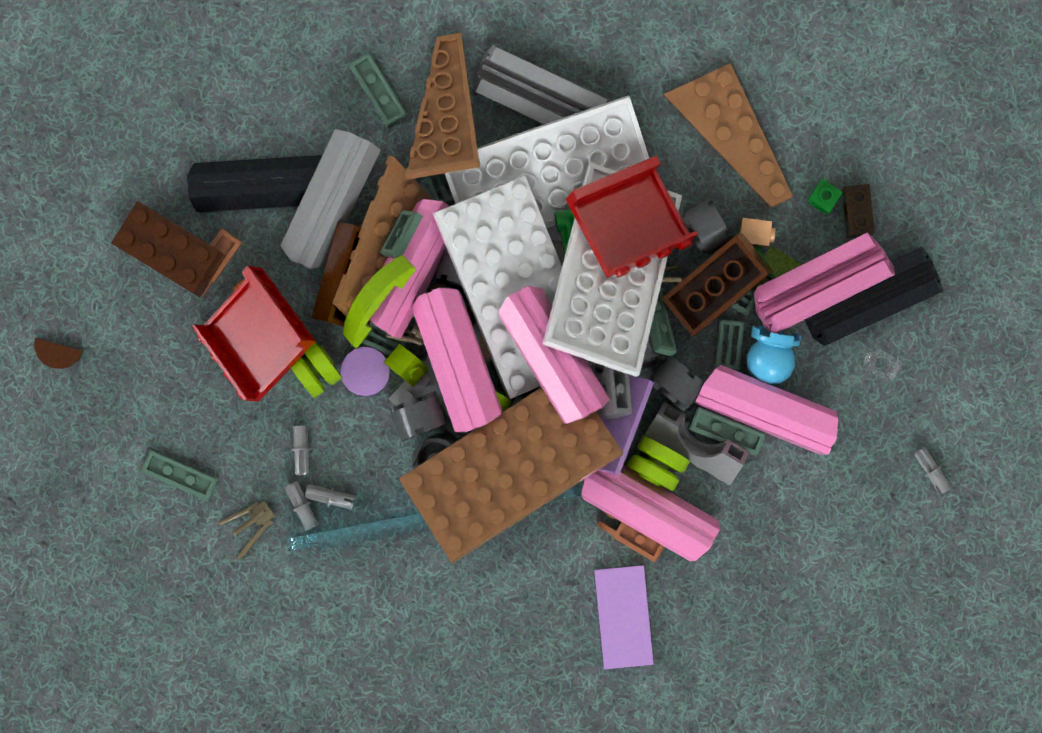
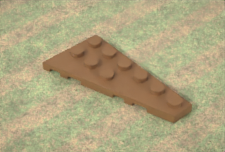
(727, 122)
(445, 123)
(392, 197)

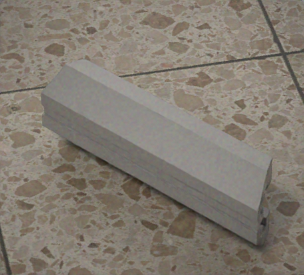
(530, 87)
(329, 198)

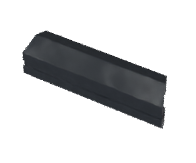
(250, 183)
(913, 282)

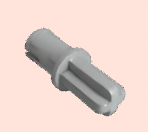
(301, 450)
(932, 471)
(329, 496)
(301, 505)

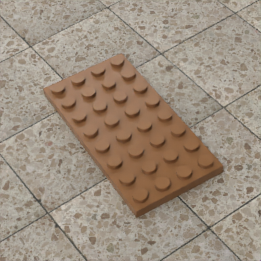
(506, 472)

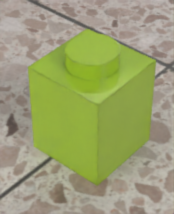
(406, 365)

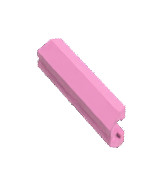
(425, 254)
(822, 283)
(456, 359)
(562, 376)
(769, 410)
(652, 511)

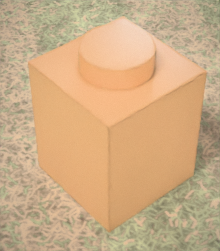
(757, 231)

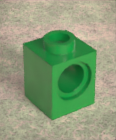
(824, 196)

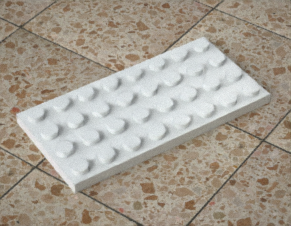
(556, 156)
(497, 251)
(601, 315)

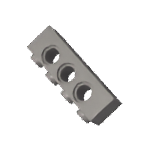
(617, 388)

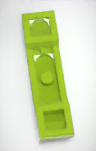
(372, 295)

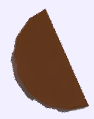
(56, 355)

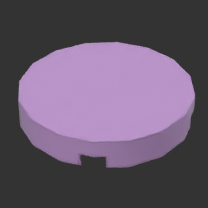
(365, 371)

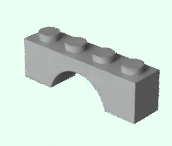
(719, 460)

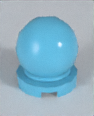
(771, 355)

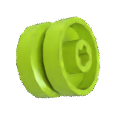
(312, 366)
(657, 465)

